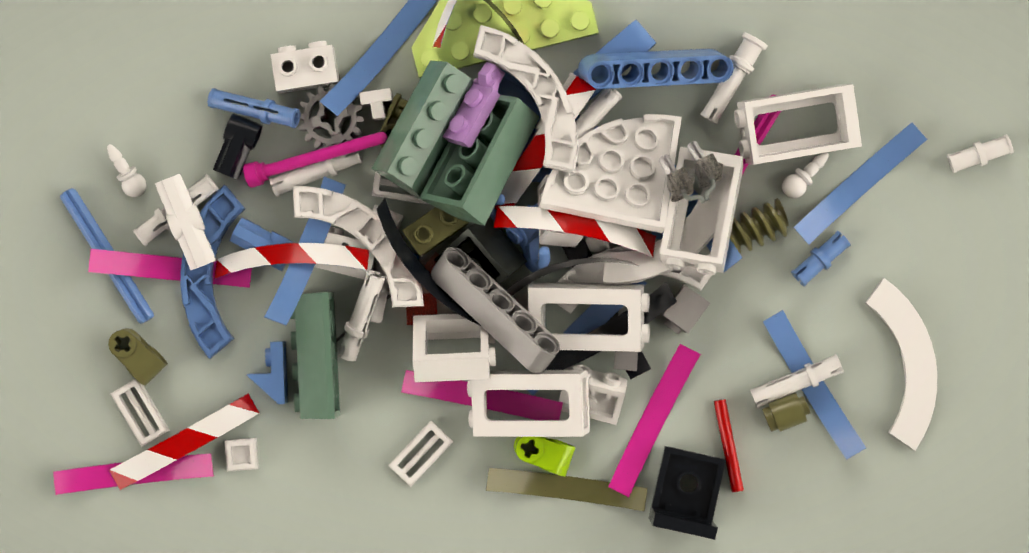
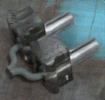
(682, 185)

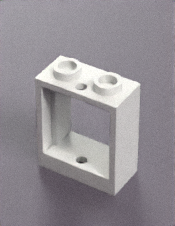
(451, 365)

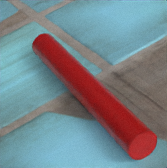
(728, 445)

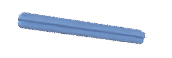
(97, 240)

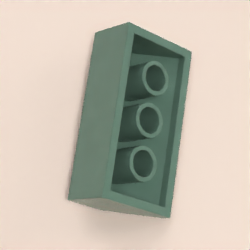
(418, 134)
(472, 178)
(316, 357)

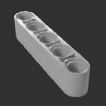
(495, 310)

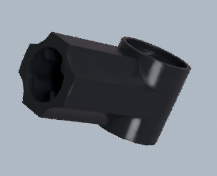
(240, 138)

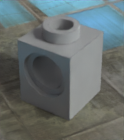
(685, 311)

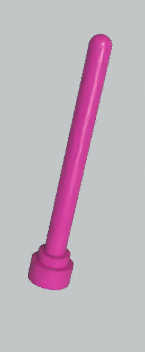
(258, 173)

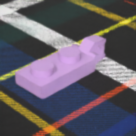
(475, 107)

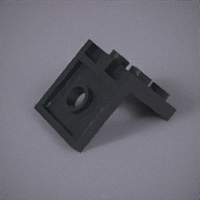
(683, 510)

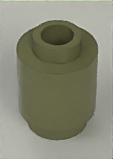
(786, 412)

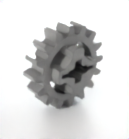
(317, 123)

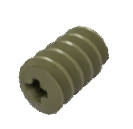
(759, 225)

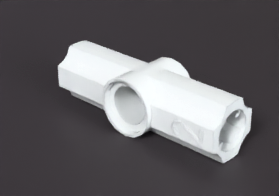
(185, 221)

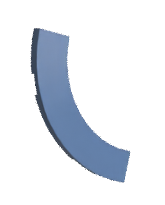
(198, 283)

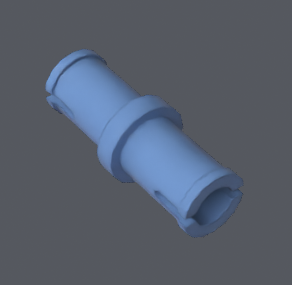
(820, 258)

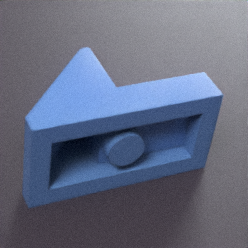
(275, 382)

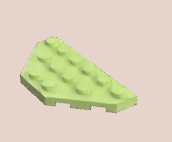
(536, 21)

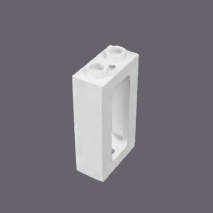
(845, 137)
(677, 211)
(592, 293)
(572, 381)

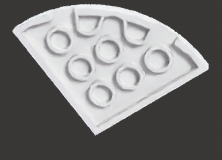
(619, 173)

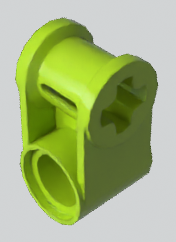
(549, 454)

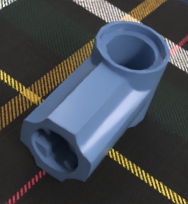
(252, 235)

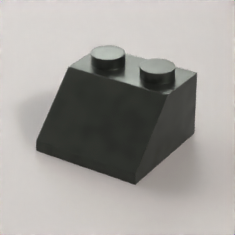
(490, 250)

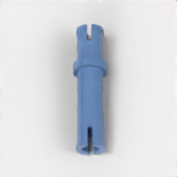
(284, 116)

